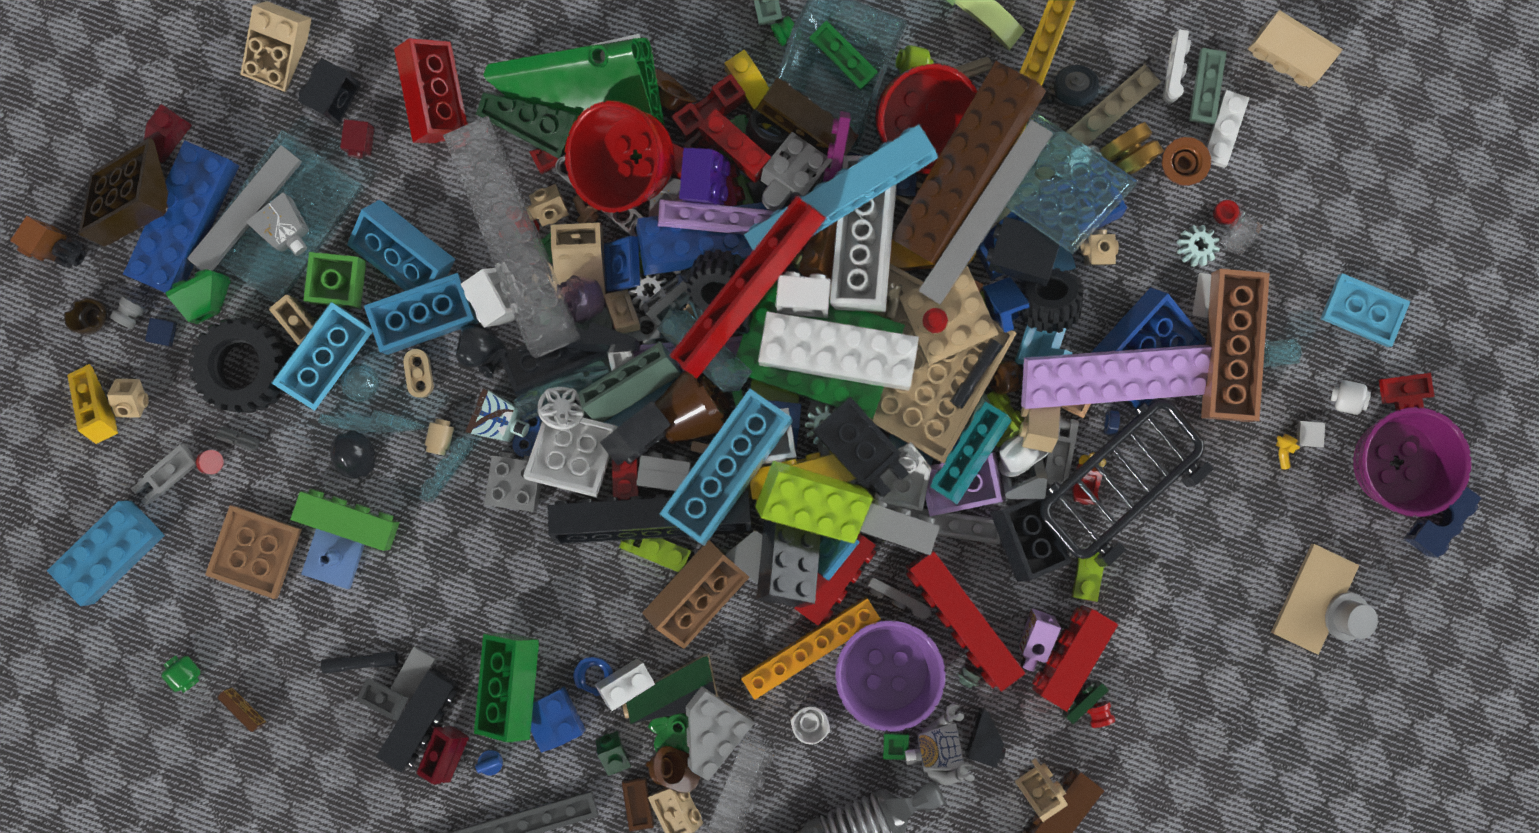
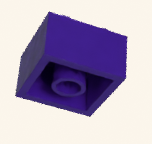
(704, 176)

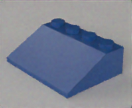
(1151, 324)

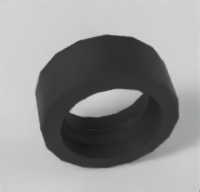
(766, 142)

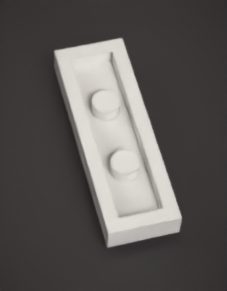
(1226, 127)

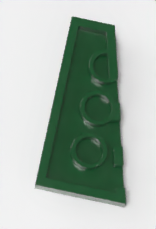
(530, 121)

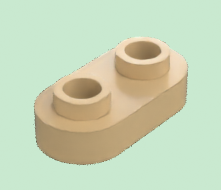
(417, 374)

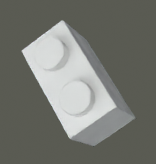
(624, 684)

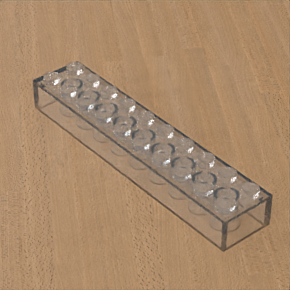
(511, 237)

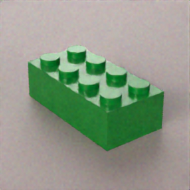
(506, 687)

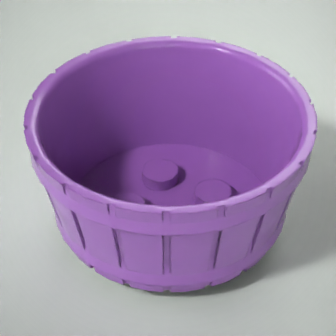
(890, 675)

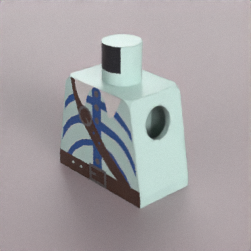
(496, 418)

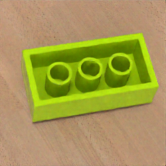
(813, 502)

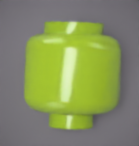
(912, 57)

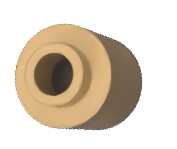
(439, 437)

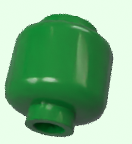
(180, 673)

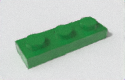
(843, 55)

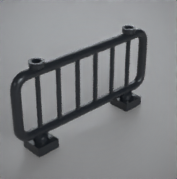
(1194, 472)

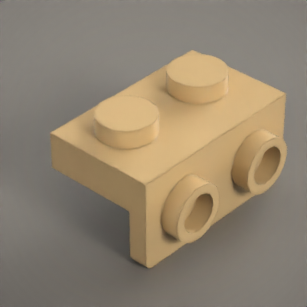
(1041, 792)

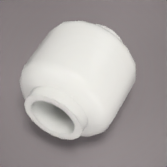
(1351, 397)

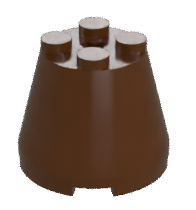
(693, 408)

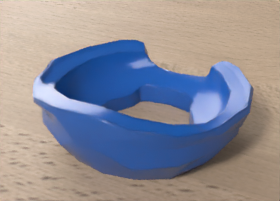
(580, 670)

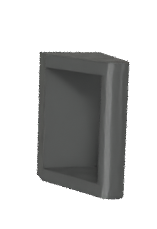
(1029, 489)

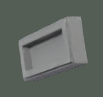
(413, 672)

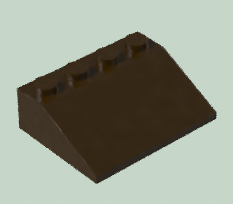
(124, 195)

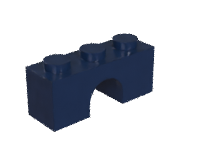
(1434, 539)

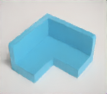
(1040, 344)

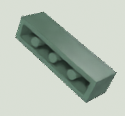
(629, 383)

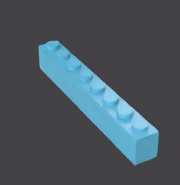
(862, 181)

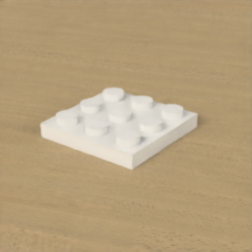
(570, 456)

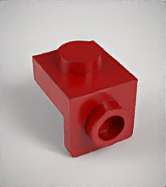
(1092, 481)

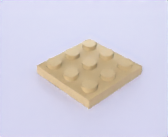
(967, 319)

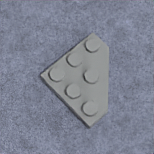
(712, 732)

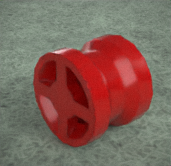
(1101, 714)

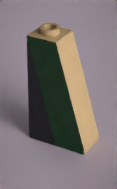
(672, 691)

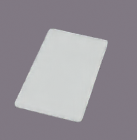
(1202, 296)

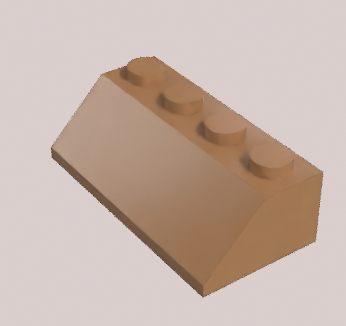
(695, 595)

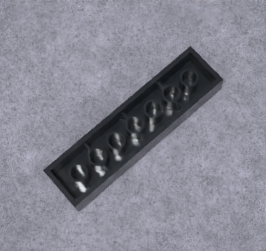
(630, 520)

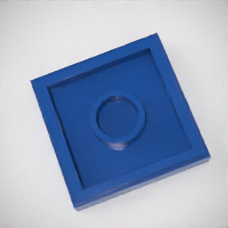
(622, 264)

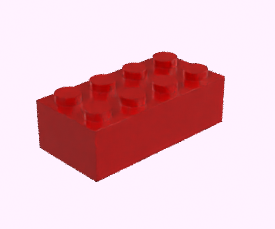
(1074, 656)

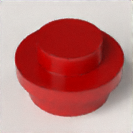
(935, 320)

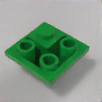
(201, 296)

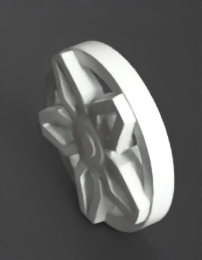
(560, 408)

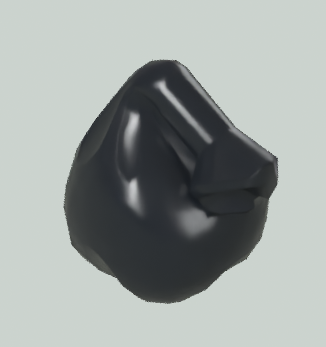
(479, 349)

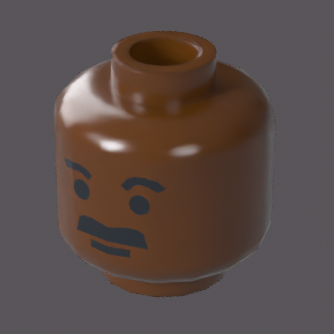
(1007, 378)

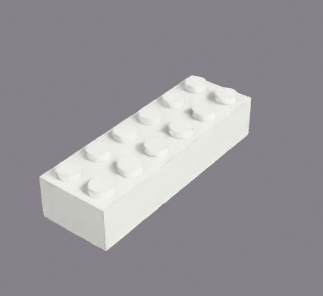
(863, 253)
(838, 351)

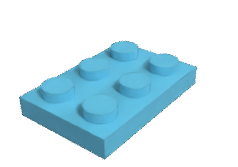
(1365, 310)

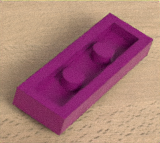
(836, 149)

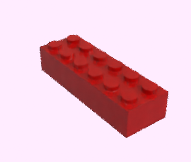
(964, 618)

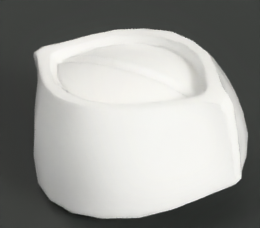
(810, 725)

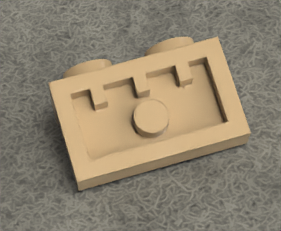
(675, 811)

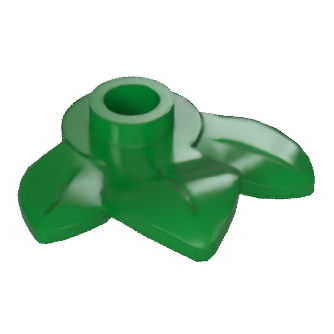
(669, 734)

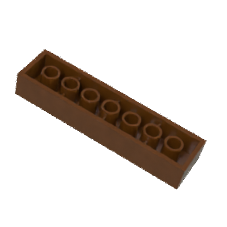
(969, 161)

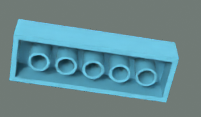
(726, 467)

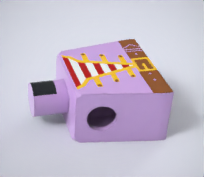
(1039, 630)

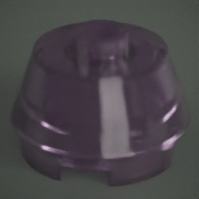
(583, 298)

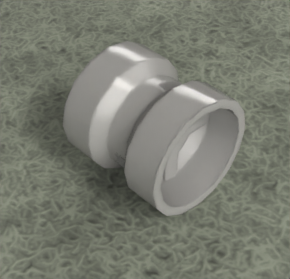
(127, 312)

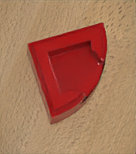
(543, 160)

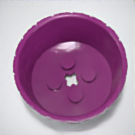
(1433, 462)

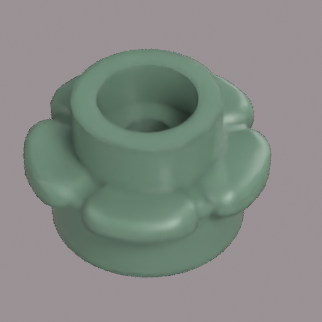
(968, 677)

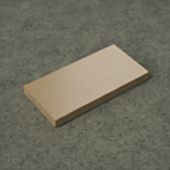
(1316, 584)

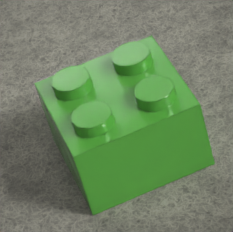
(334, 280)

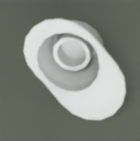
(1017, 459)

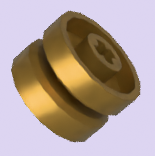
(1129, 148)

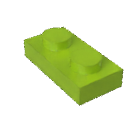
(1087, 579)

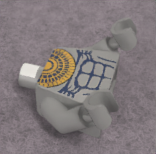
(941, 750)

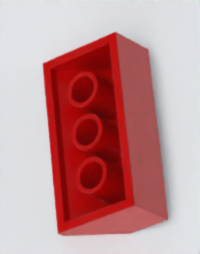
(430, 89)

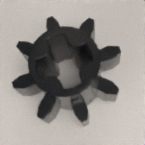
(68, 252)

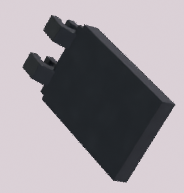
(860, 446)

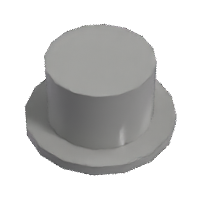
(1350, 617)

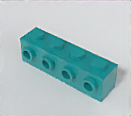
(971, 452)

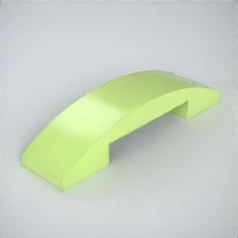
(994, 18)

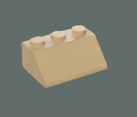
(1294, 49)

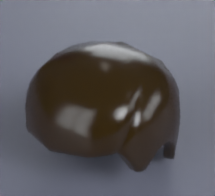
(86, 316)

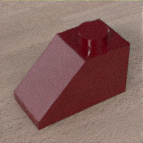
(166, 130)

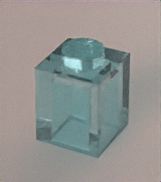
(1281, 353)

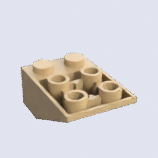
(274, 44)
(578, 251)

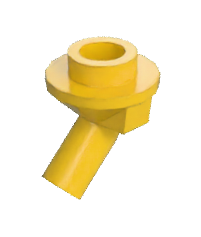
(1286, 444)

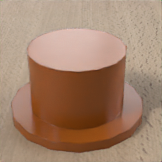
(1186, 161)

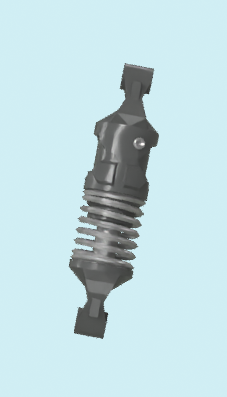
(887, 816)

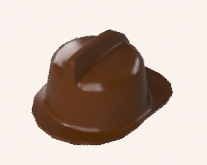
(671, 93)
(671, 770)

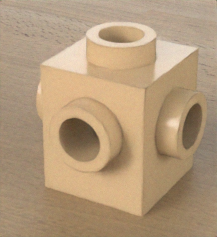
(547, 205)
(1100, 249)
(127, 398)

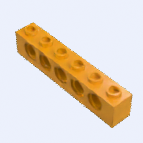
(809, 648)

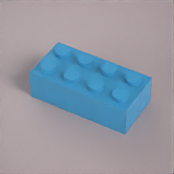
(105, 553)

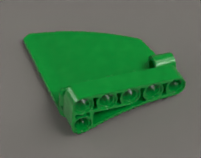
(580, 78)

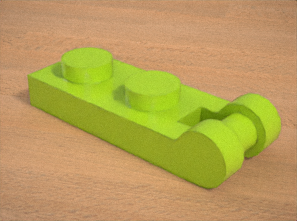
(660, 552)

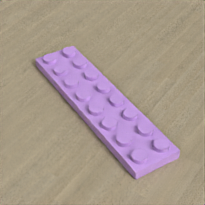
(1114, 376)

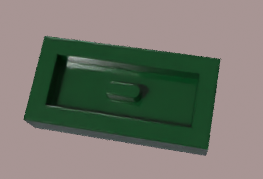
(1091, 694)

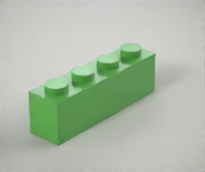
(345, 520)

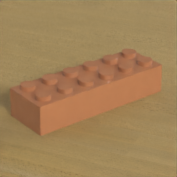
(1238, 344)

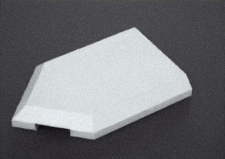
(913, 488)

